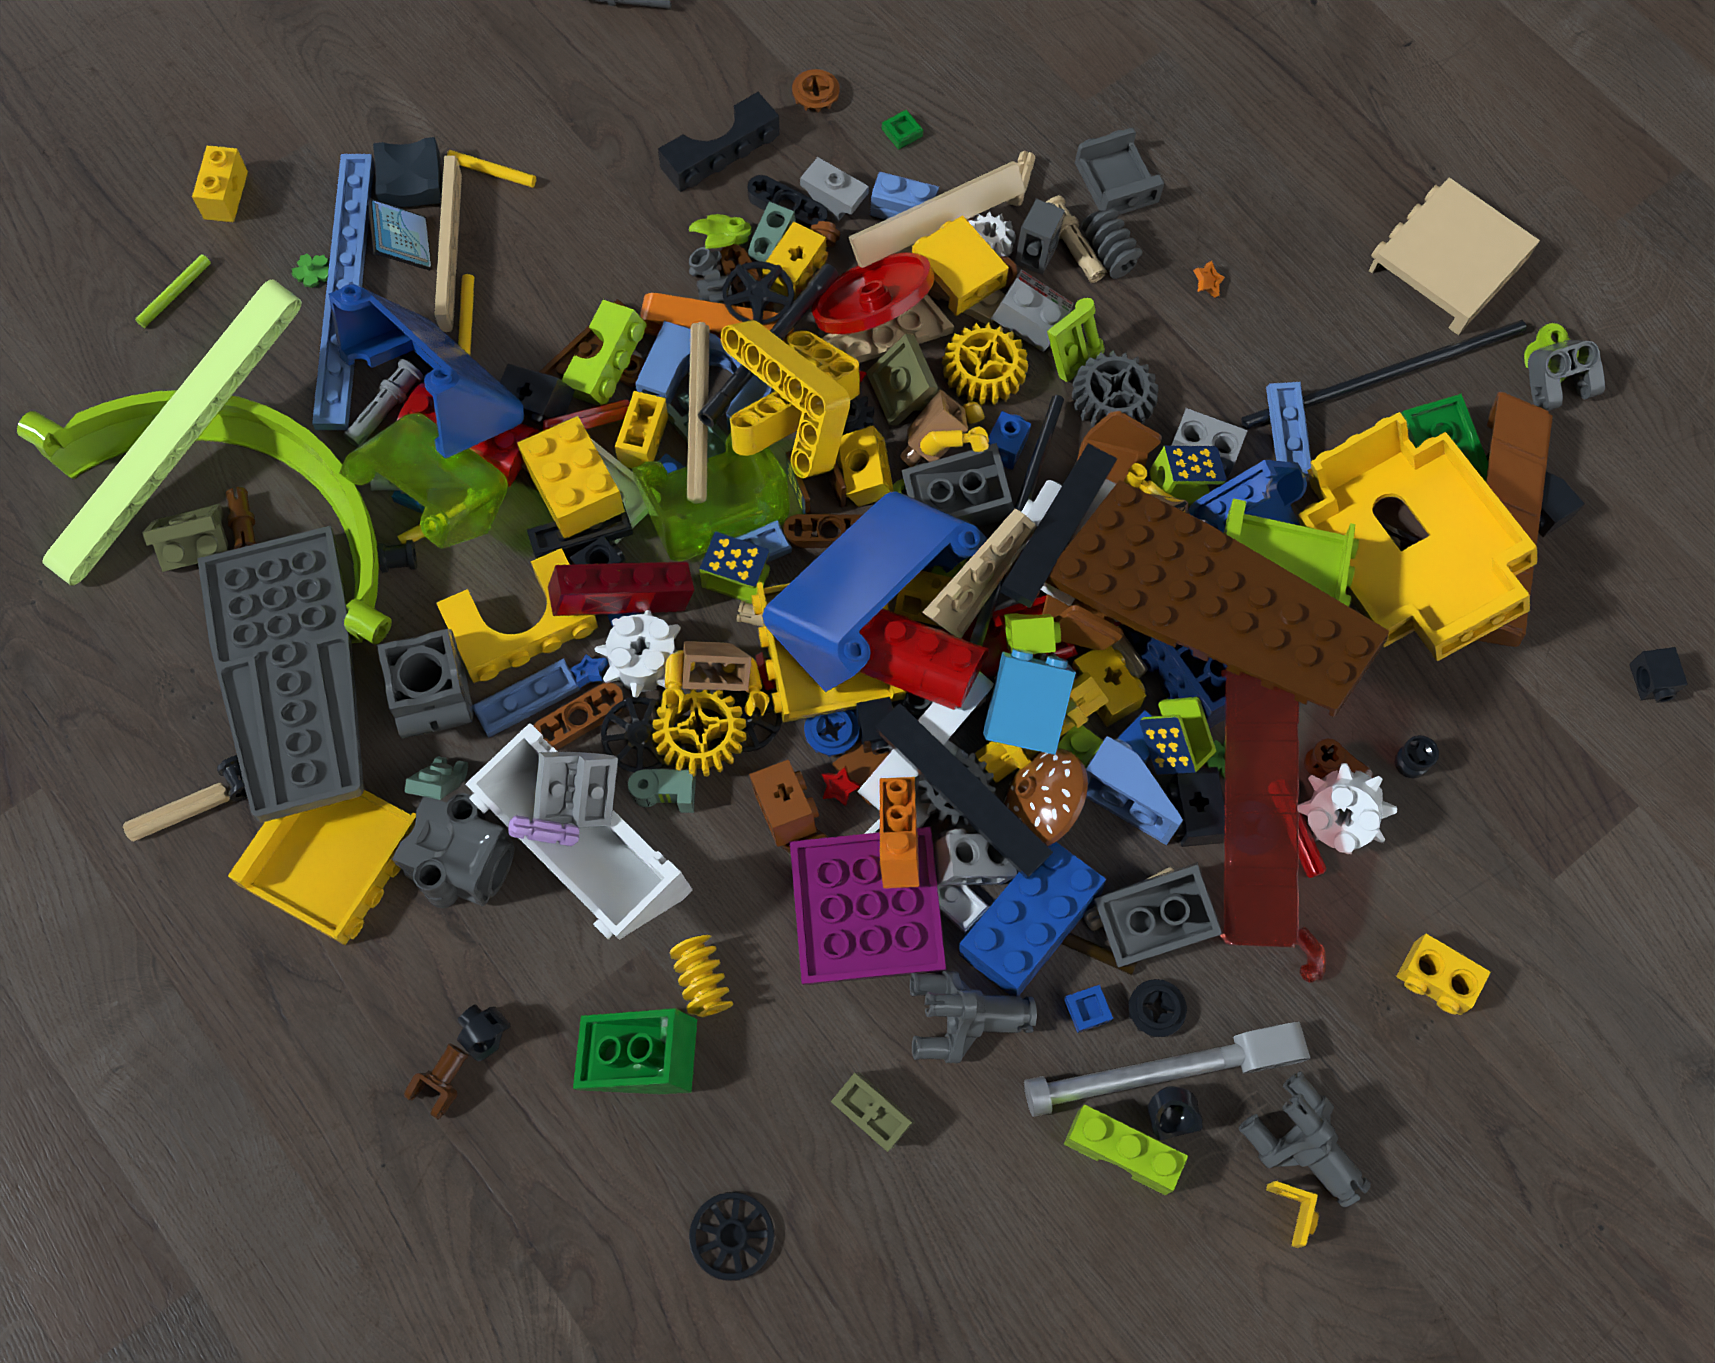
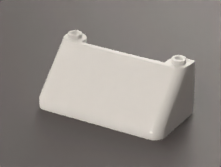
(609, 864)

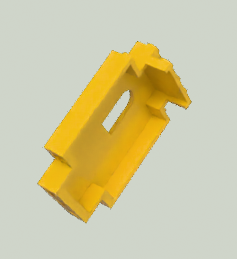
(1454, 580)

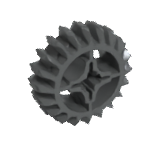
(1107, 376)

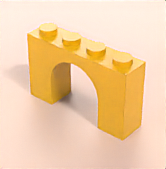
(488, 651)

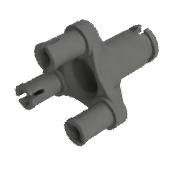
(967, 1015)
(1309, 1142)

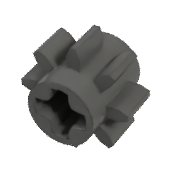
(712, 287)

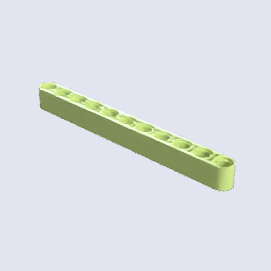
(172, 432)

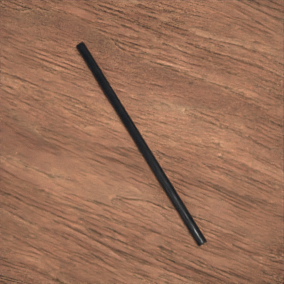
(1396, 369)
(1026, 493)

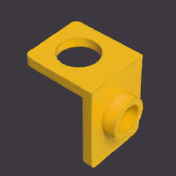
(1307, 1217)

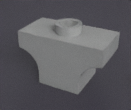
(833, 189)

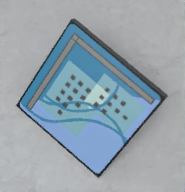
(399, 235)

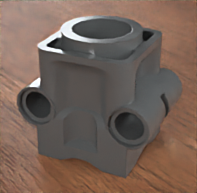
(412, 666)
(455, 852)

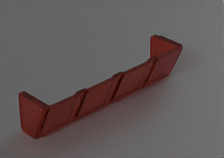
(1260, 814)

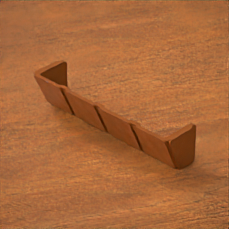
(1130, 444)
(1518, 478)

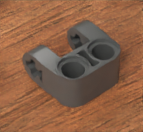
(1586, 372)

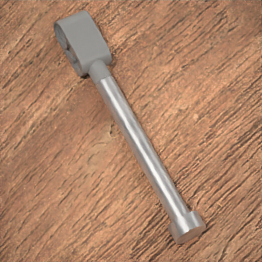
(1252, 1051)

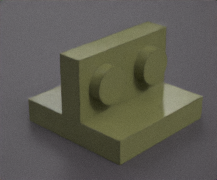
(902, 380)
(187, 536)

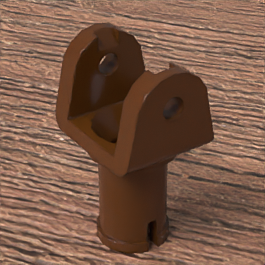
(440, 1079)

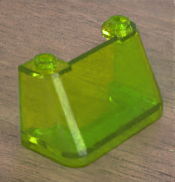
(457, 492)
(740, 499)

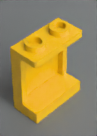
(962, 263)

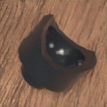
(481, 1027)
(1174, 1113)

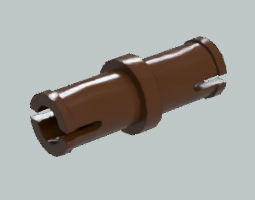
(240, 518)

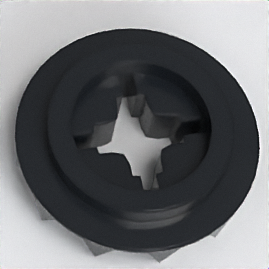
(1170, 999)

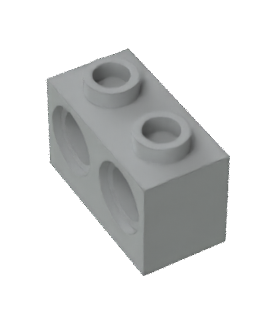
(1211, 432)
(975, 866)

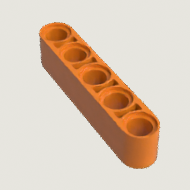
(686, 311)

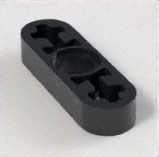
(782, 192)

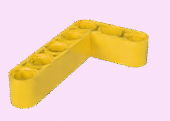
(800, 382)
(776, 417)

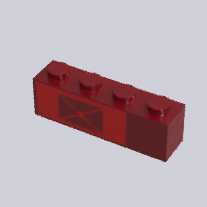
(620, 588)

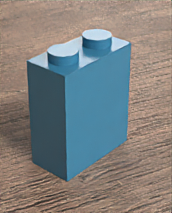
(1029, 701)

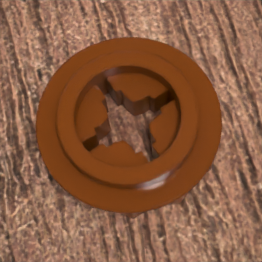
(824, 81)

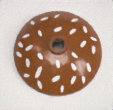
(1049, 794)

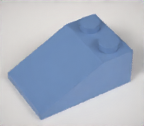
(1128, 789)

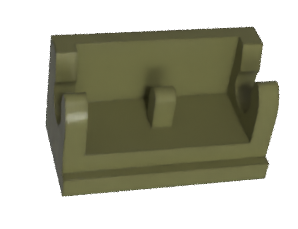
(872, 1111)

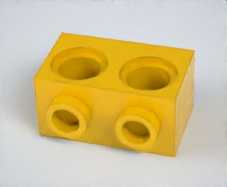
(1445, 966)

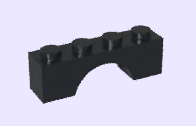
(692, 160)

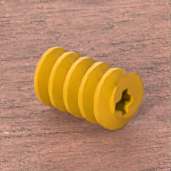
(698, 977)

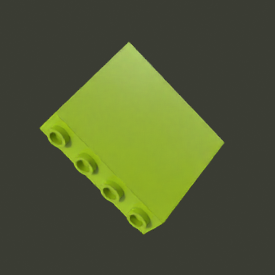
(1309, 553)

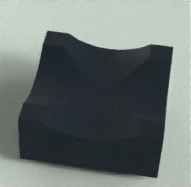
(408, 173)

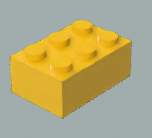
(571, 477)

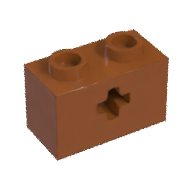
(784, 803)

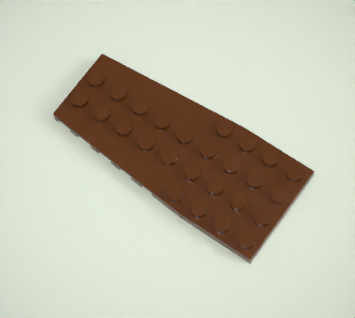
(1217, 598)

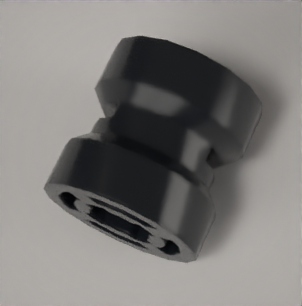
(1423, 753)

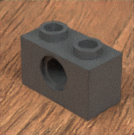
(1039, 236)

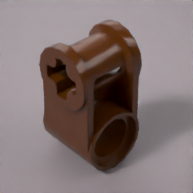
(1334, 759)

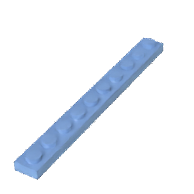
(345, 268)

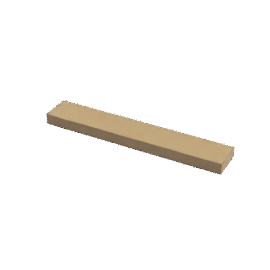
(930, 215)
(448, 244)

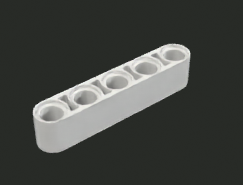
(940, 723)

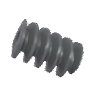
(1111, 242)

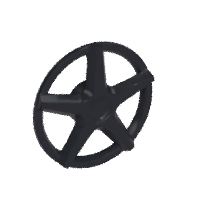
(758, 293)

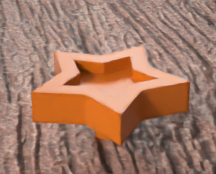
(1209, 279)

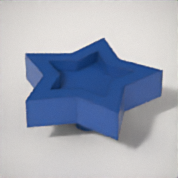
(589, 670)

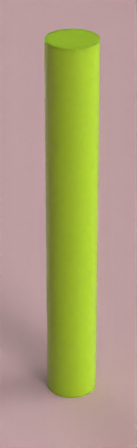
(172, 291)

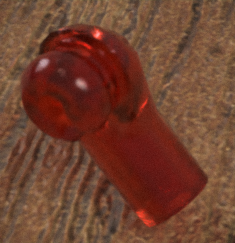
(1315, 955)

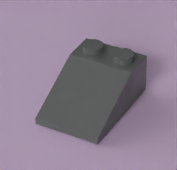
(964, 486)
(1158, 915)

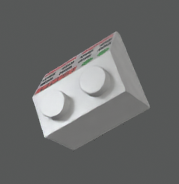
(1031, 310)

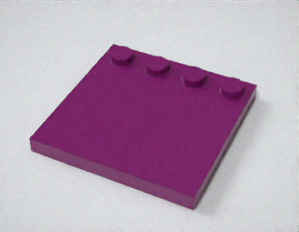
(852, 923)

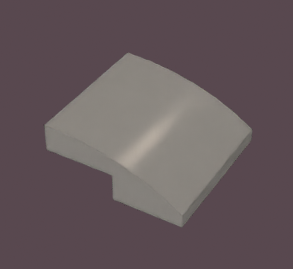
(575, 788)

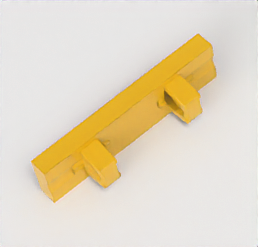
(1083, 701)

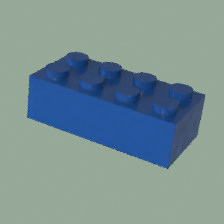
(1031, 920)

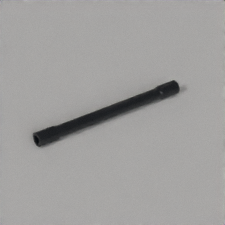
(722, 399)

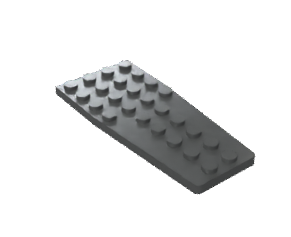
(286, 670)

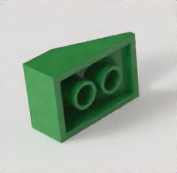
(636, 1052)

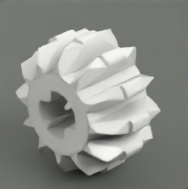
(995, 232)

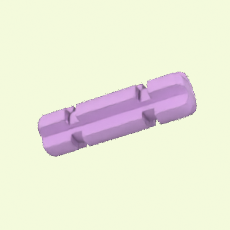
(543, 830)

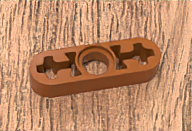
(581, 703)

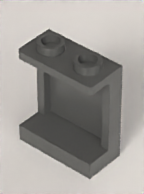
(1117, 173)

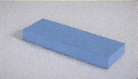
(1289, 424)
(526, 698)

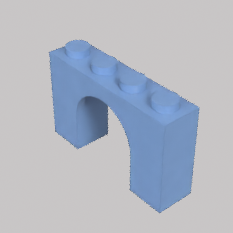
(671, 362)

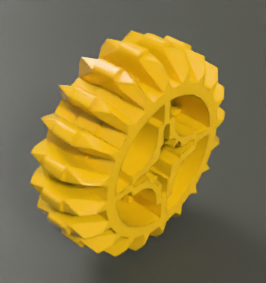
(997, 376)
(712, 727)

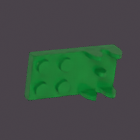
(1447, 416)

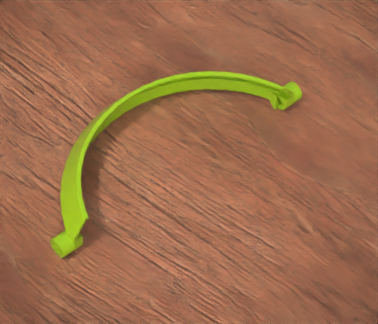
(117, 424)

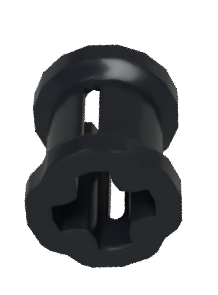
(397, 556)
(237, 787)

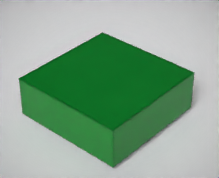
(902, 129)

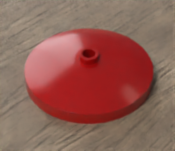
(873, 294)

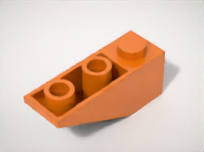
(898, 833)

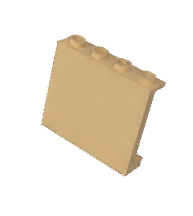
(1455, 251)

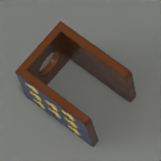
(800, 490)

